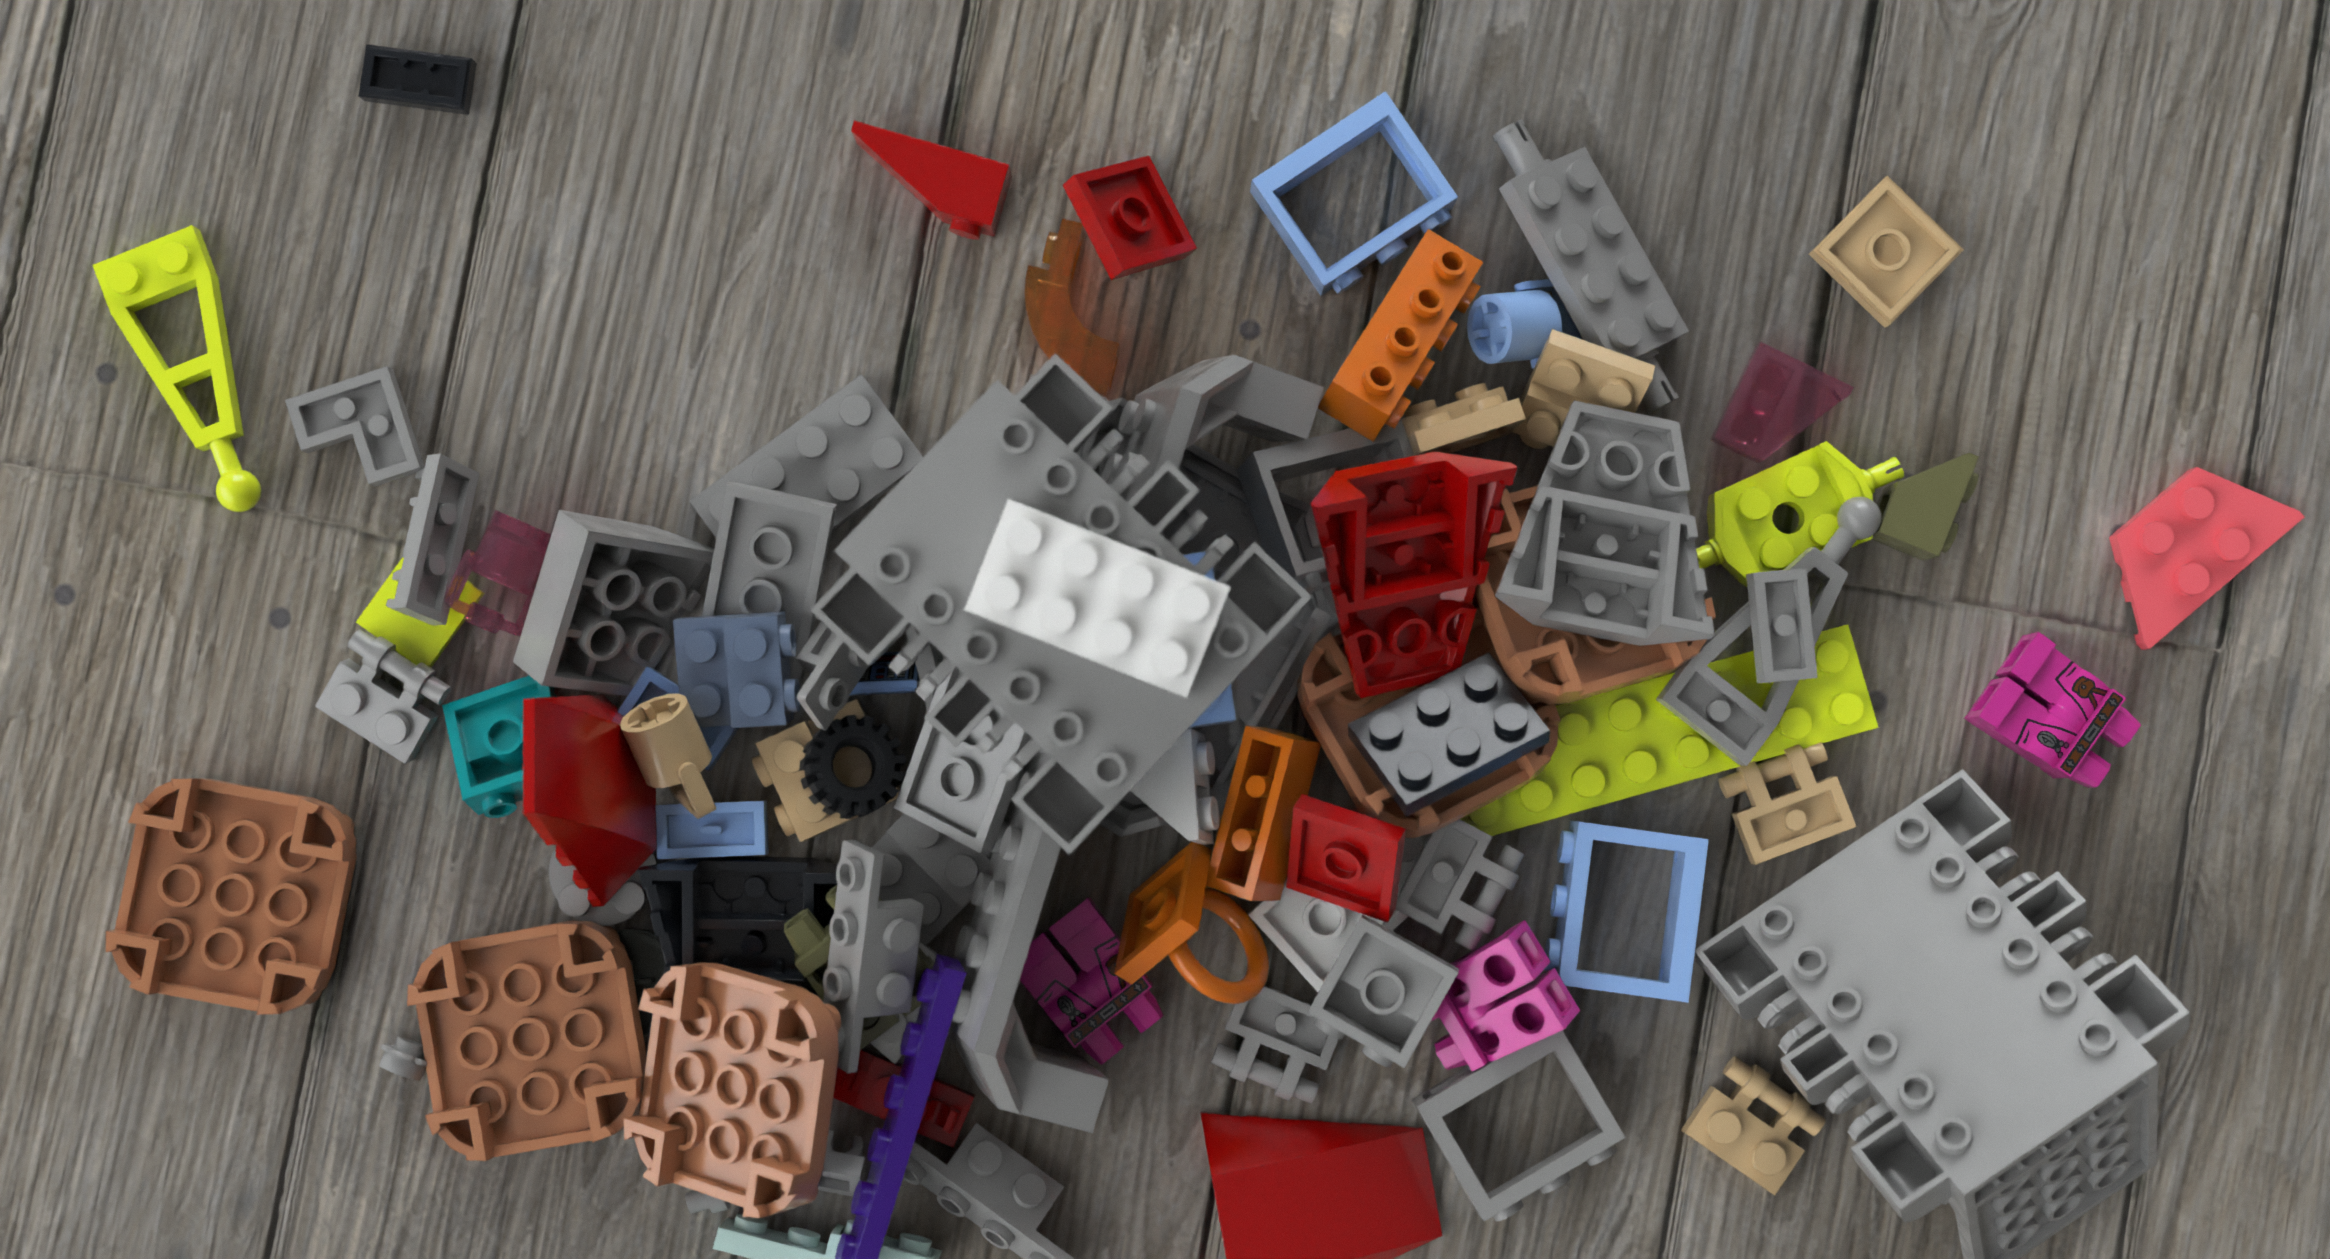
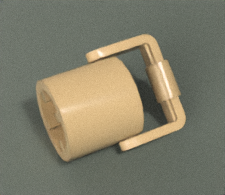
(670, 750)

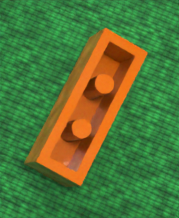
(1258, 813)

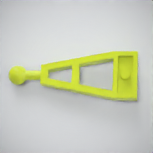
(153, 275)

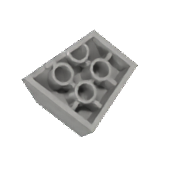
(607, 602)

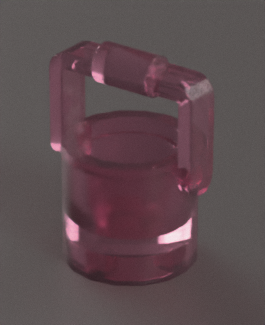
(508, 555)

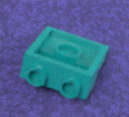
(489, 744)

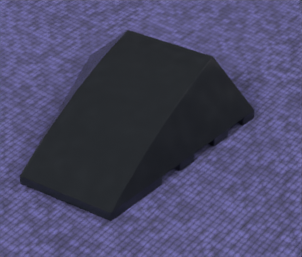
(736, 910)

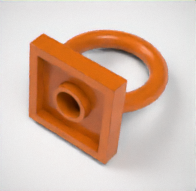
(1166, 915)

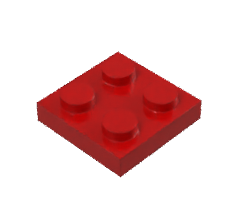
(1129, 217)
(1345, 858)

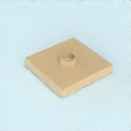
(1886, 251)

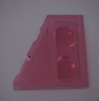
(1775, 403)

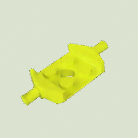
(1812, 483)

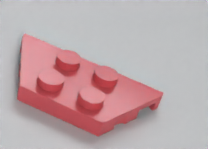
(2191, 547)

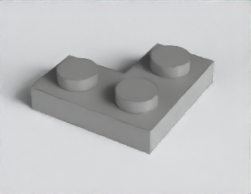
(361, 409)

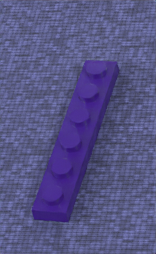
(906, 1100)

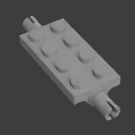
(1590, 254)

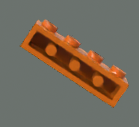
(1399, 336)

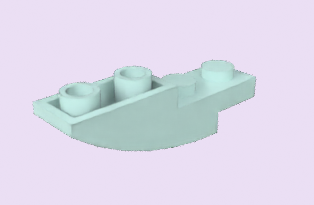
(753, 1240)

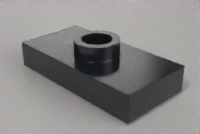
(417, 79)

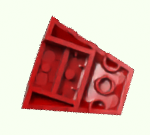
(1406, 559)
(586, 791)
(1319, 1188)

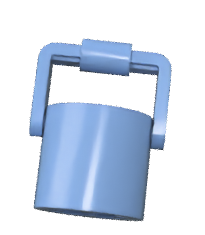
(1517, 322)

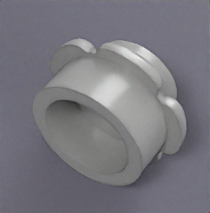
(404, 1058)

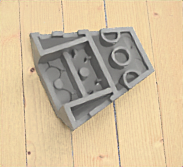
(1611, 535)

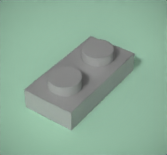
(1781, 625)

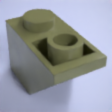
(1922, 508)

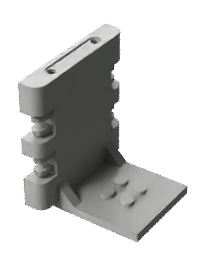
(924, 550)
(1957, 1012)

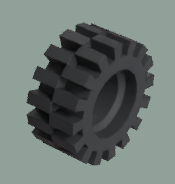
(883, 757)

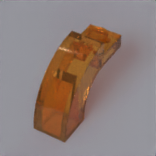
(1053, 319)

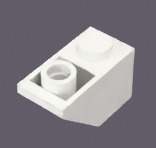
(1180, 788)

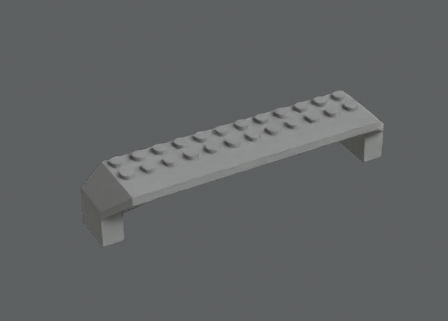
(1013, 890)

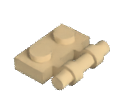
(1791, 819)
(1744, 1139)

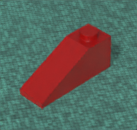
(950, 182)

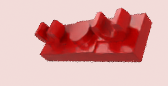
(866, 1088)

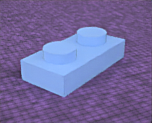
(725, 832)

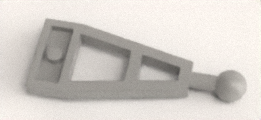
(1717, 707)

